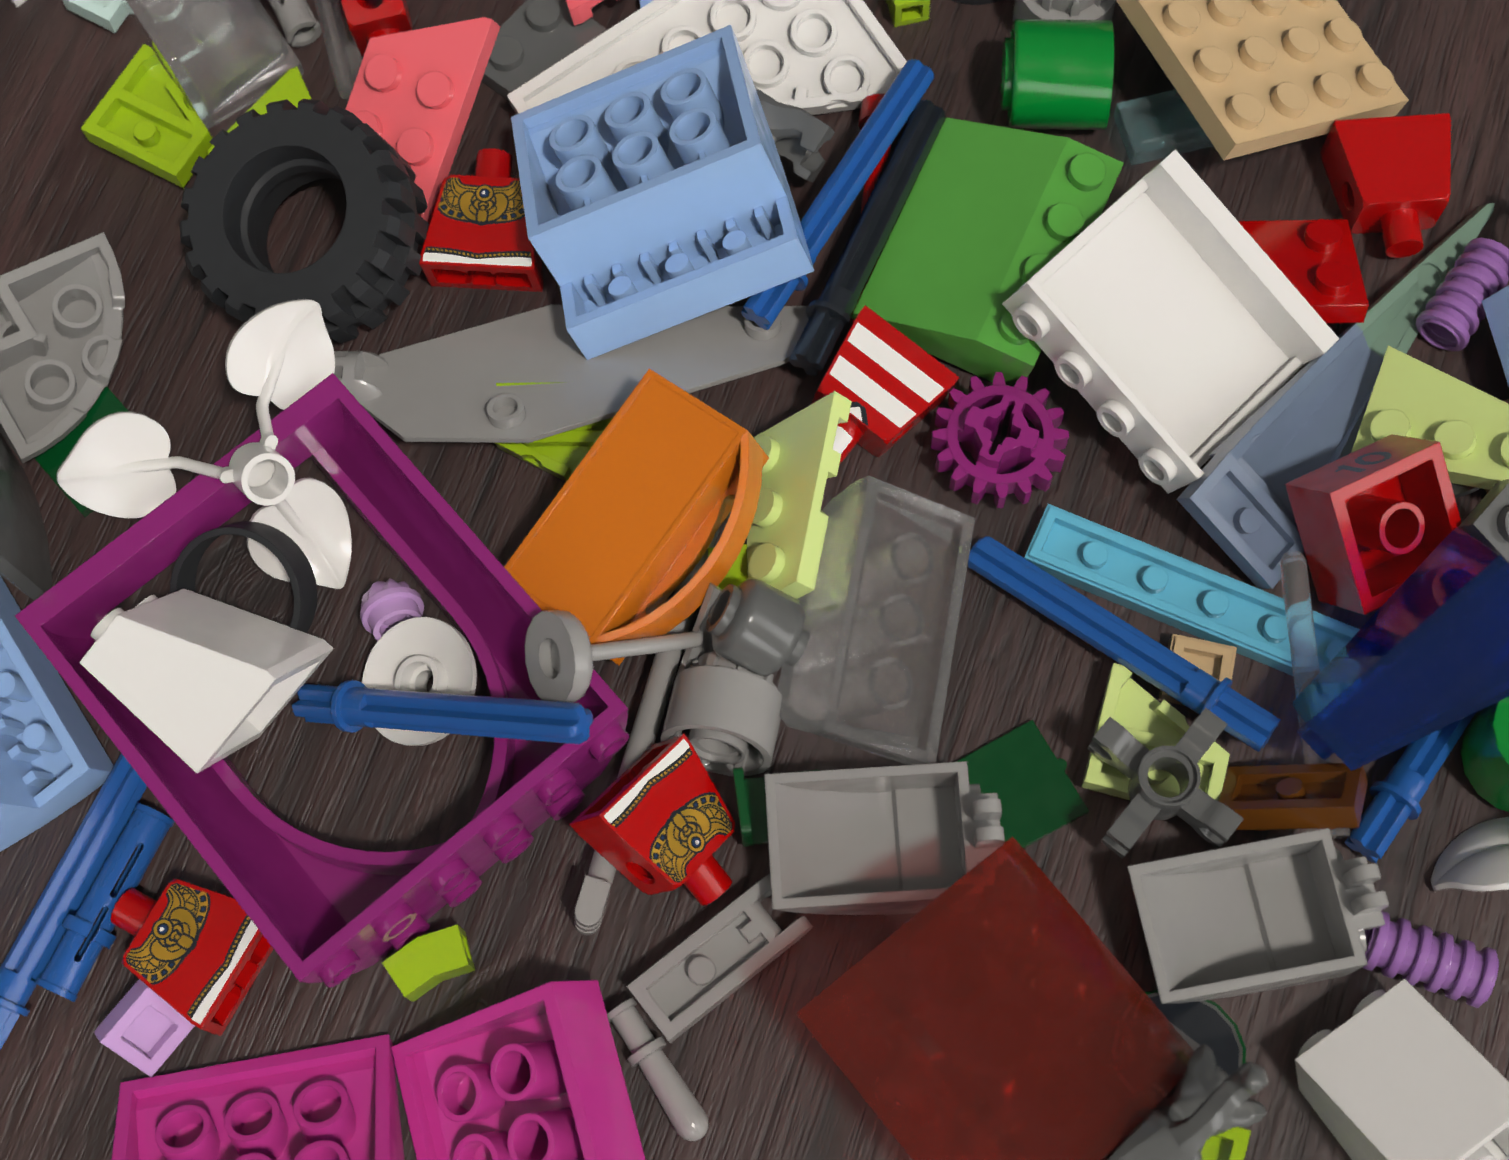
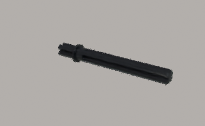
(832, 311)

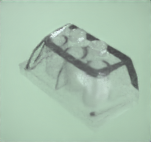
(215, 51)
(881, 623)

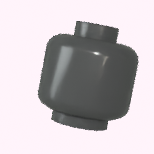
(758, 627)

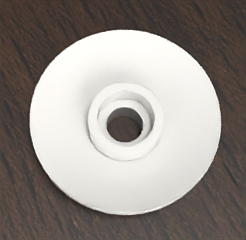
(410, 656)

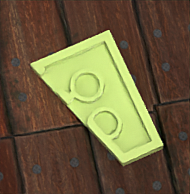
(1434, 406)
(789, 521)

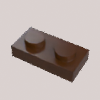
(1295, 796)

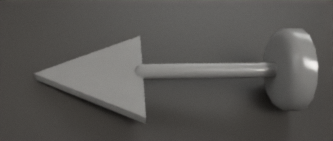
(562, 657)

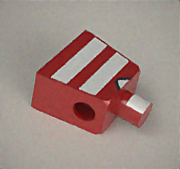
(888, 382)

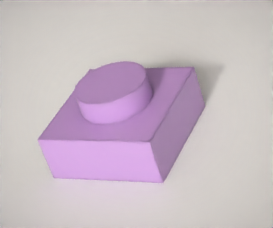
(143, 1029)

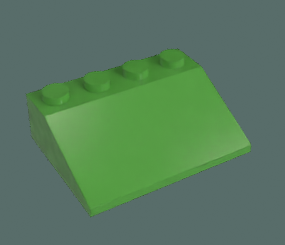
(976, 230)

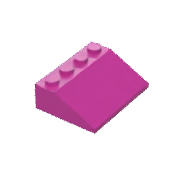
(520, 1082)
(273, 1107)

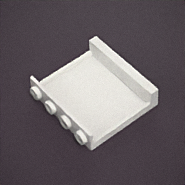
(1169, 321)

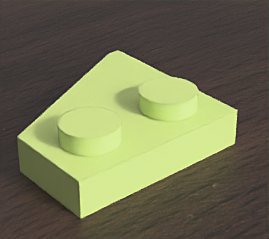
(1153, 726)

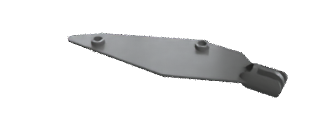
(451, 395)

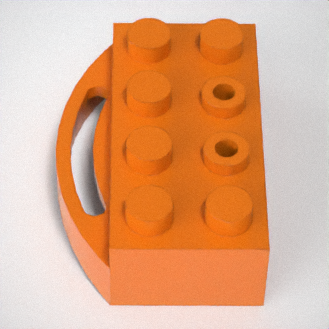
(644, 517)

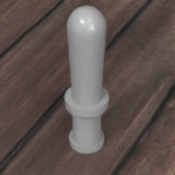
(670, 1089)

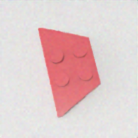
(421, 91)

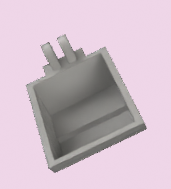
(875, 836)
(1256, 916)

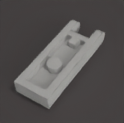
(714, 962)

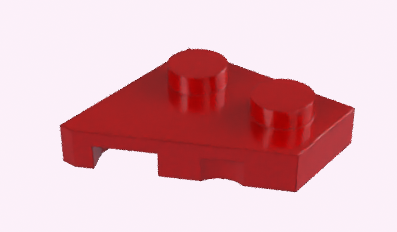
(1318, 262)

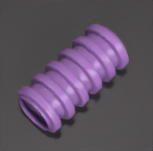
(1457, 304)
(1432, 960)

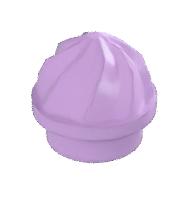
(388, 605)

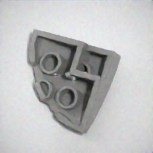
(57, 342)

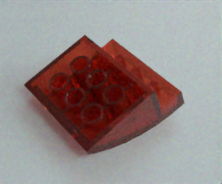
(999, 1026)

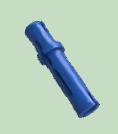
(64, 973)

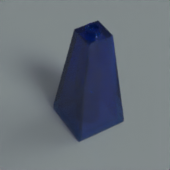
(1418, 661)

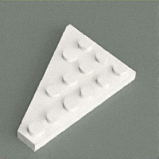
(796, 51)

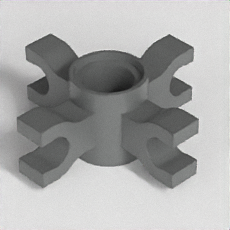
(1203, 813)

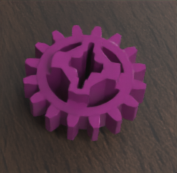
(976, 423)

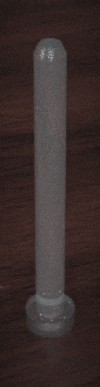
(1302, 644)

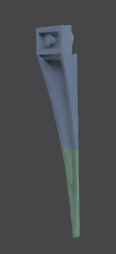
(1311, 422)

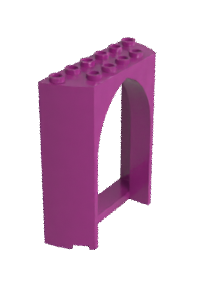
(312, 900)

